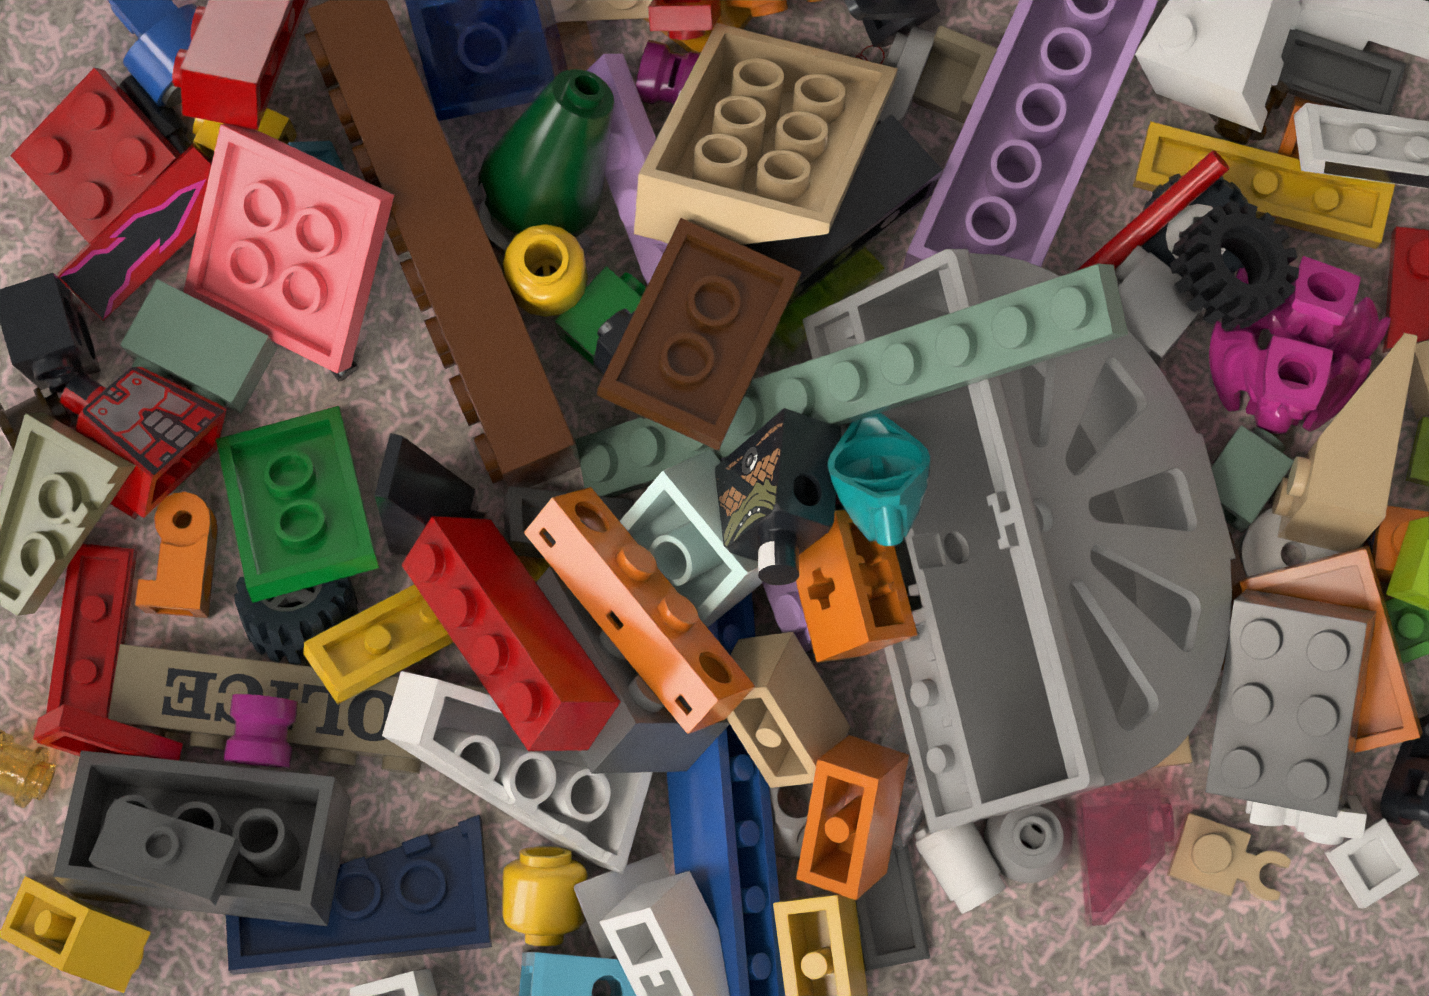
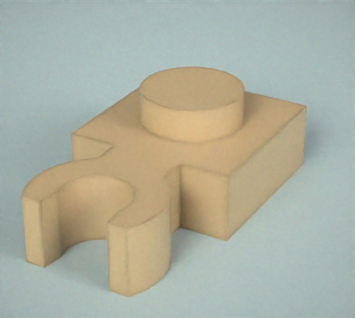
(1217, 857)

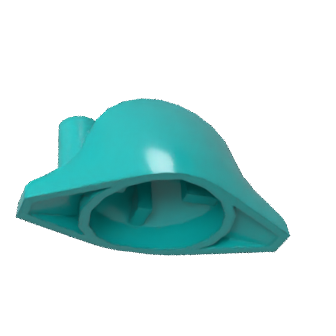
(880, 477)

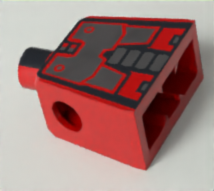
(150, 425)

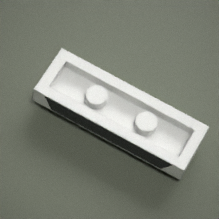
(1363, 145)

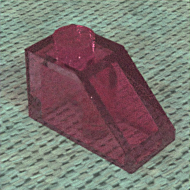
(1119, 846)

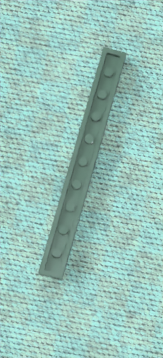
(882, 373)

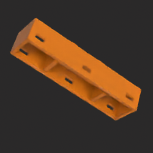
(659, 627)

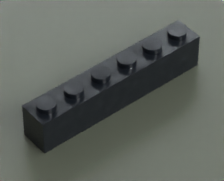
(887, 186)

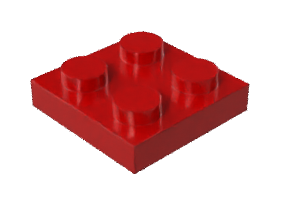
(94, 153)

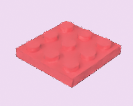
(288, 245)

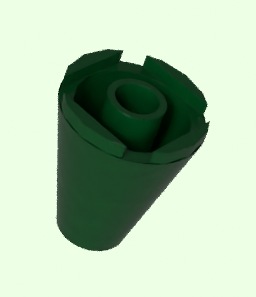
(552, 157)

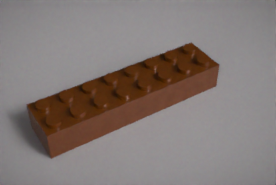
(450, 253)

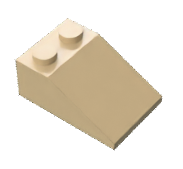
(1346, 476)

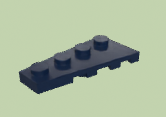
(384, 906)

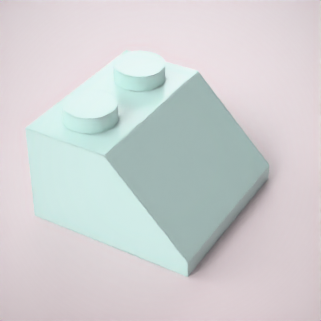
(683, 532)

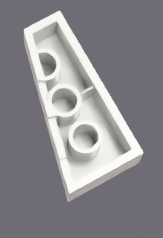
(1219, 54)
(545, 790)

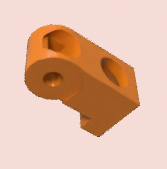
(185, 559)

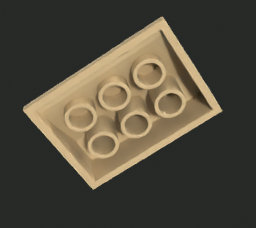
(761, 140)

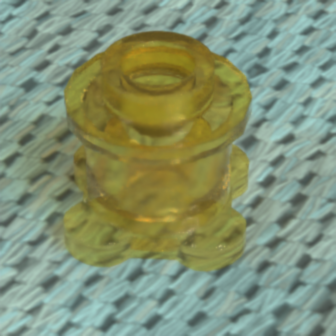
(24, 771)

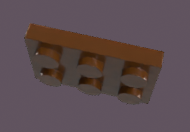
(699, 334)

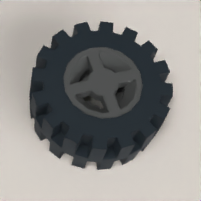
(288, 620)

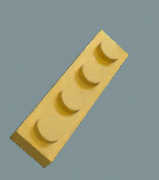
(1274, 183)
(383, 640)

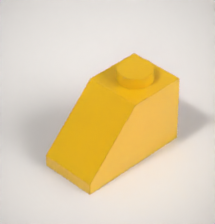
(74, 935)

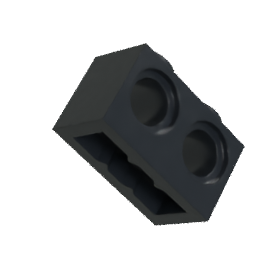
(46, 332)

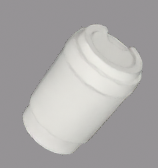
(961, 864)

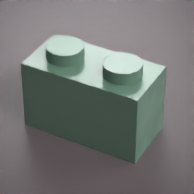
(198, 346)

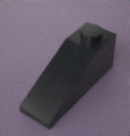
(415, 489)

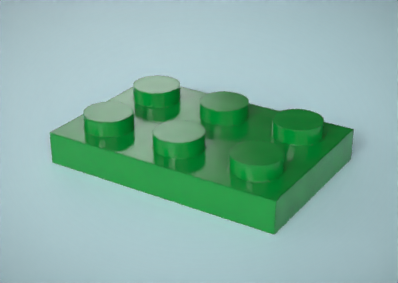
(296, 504)

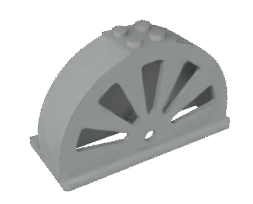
(1056, 564)

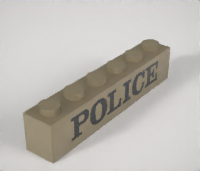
(194, 695)

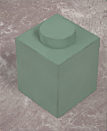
(1248, 474)

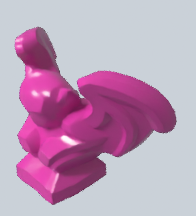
(1324, 312)
(1282, 381)

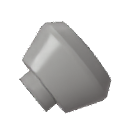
(1047, 851)

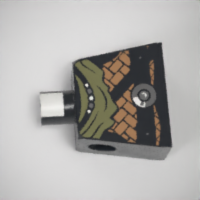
(778, 493)

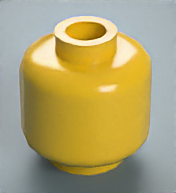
(545, 251)
(541, 895)

